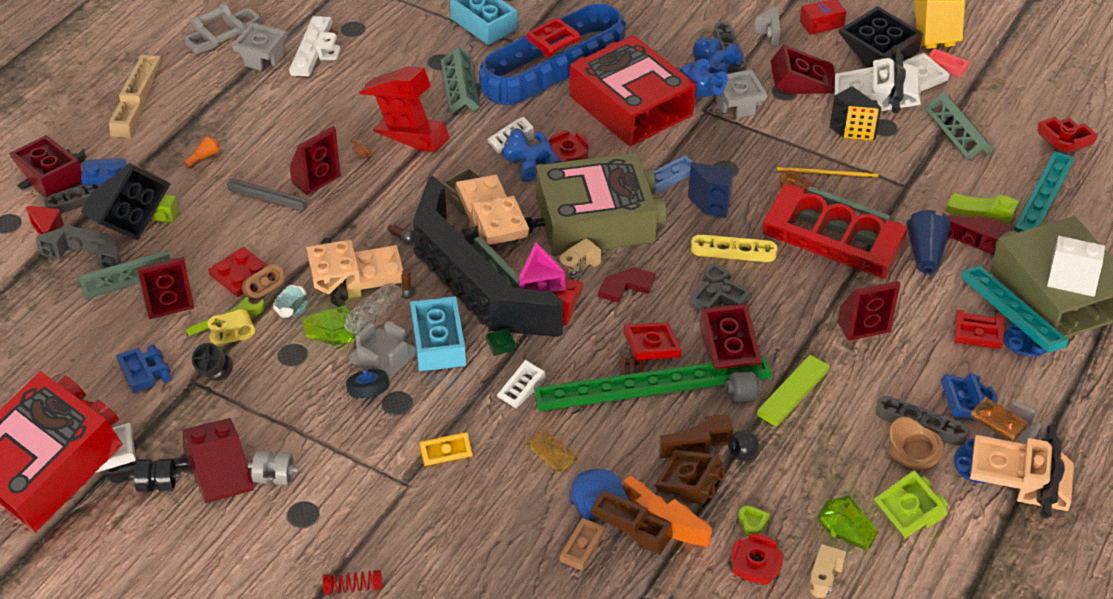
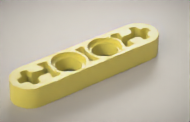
(734, 246)

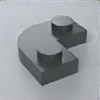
(711, 294)

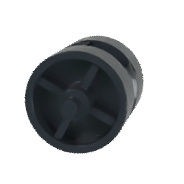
(212, 361)
(151, 475)

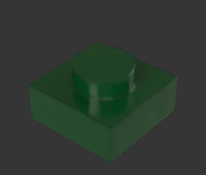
(501, 342)

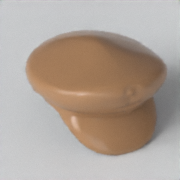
(914, 444)

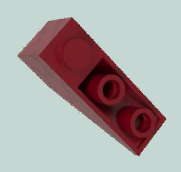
(978, 231)

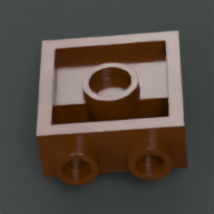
(691, 476)

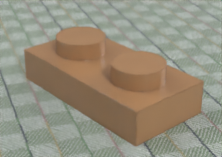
(582, 544)

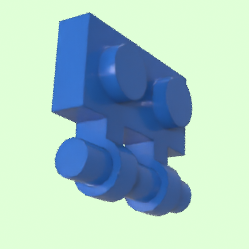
(136, 368)

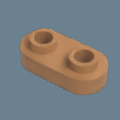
(262, 282)

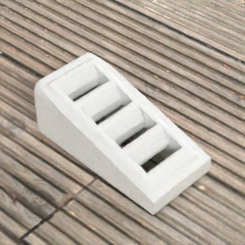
(503, 134)
(525, 369)

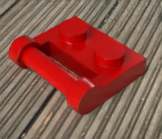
(550, 32)
(978, 330)

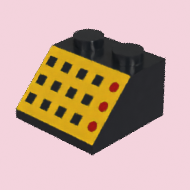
(855, 115)

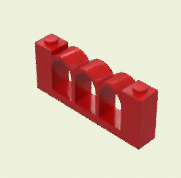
(793, 200)

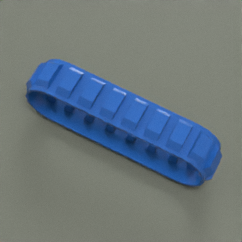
(554, 70)

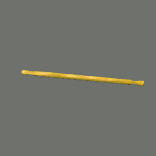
(830, 172)

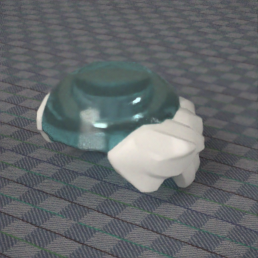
(291, 301)

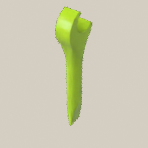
(252, 309)

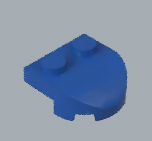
(100, 170)
(965, 394)
(589, 486)

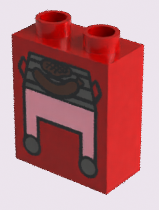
(632, 90)
(51, 446)

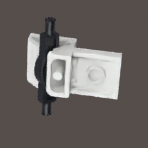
(888, 82)

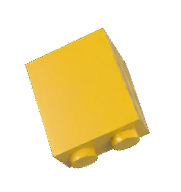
(940, 22)

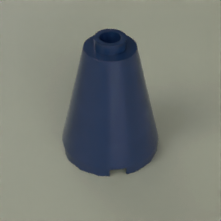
(928, 239)

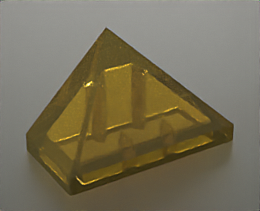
(551, 450)

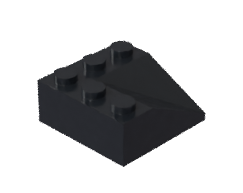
(875, 34)
(126, 200)

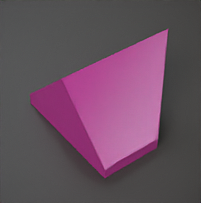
(541, 272)

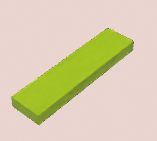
(793, 390)

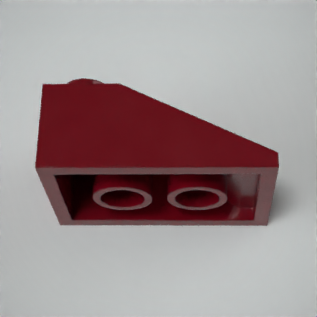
(801, 72)
(316, 162)
(48, 166)
(165, 288)
(869, 311)
(729, 336)
(217, 460)

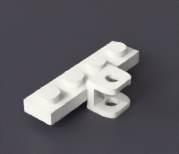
(315, 44)

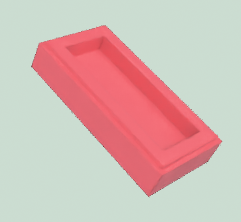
(950, 63)

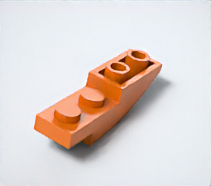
(685, 524)

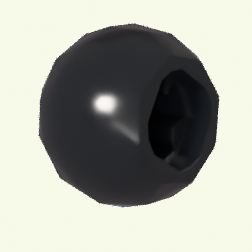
(743, 445)

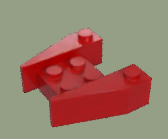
(403, 111)

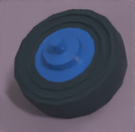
(367, 383)

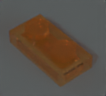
(999, 419)

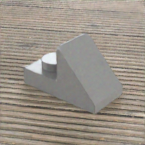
(769, 24)

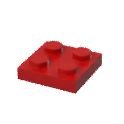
(235, 269)
(652, 341)

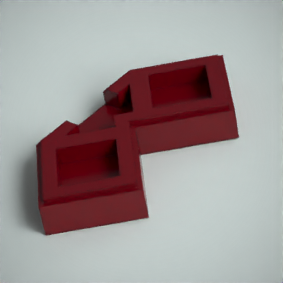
(616, 284)

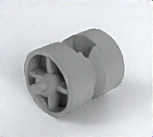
(272, 467)

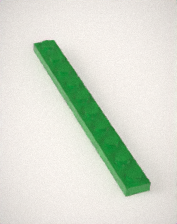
(639, 385)

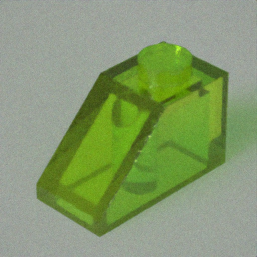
(328, 326)
(847, 522)

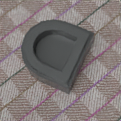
(716, 273)

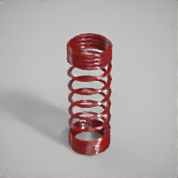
(329, 581)

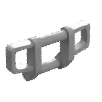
(209, 39)

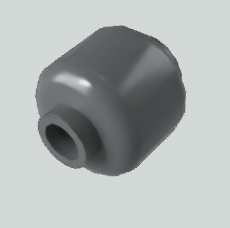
(743, 386)

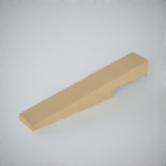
(134, 96)

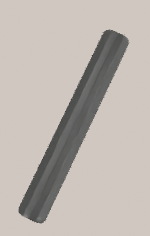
(267, 194)

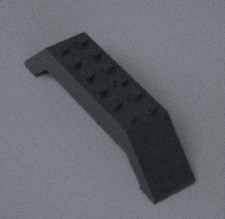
(474, 279)

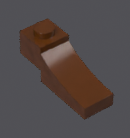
(712, 432)
(634, 521)

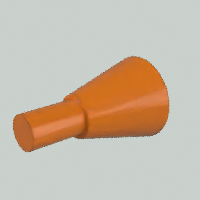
(205, 149)

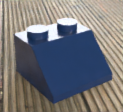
(711, 188)

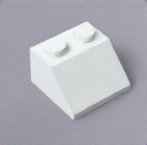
(1076, 266)

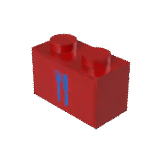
(822, 16)

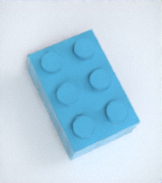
(485, 18)
(437, 334)

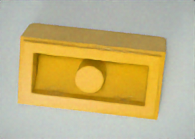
(445, 449)

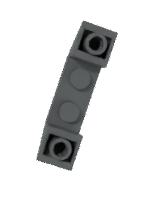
(57, 242)

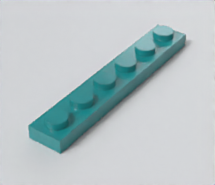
(1045, 192)
(1014, 309)

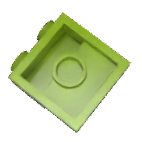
(912, 504)

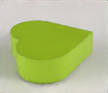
(753, 520)

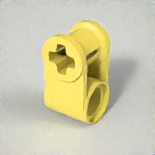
(232, 326)

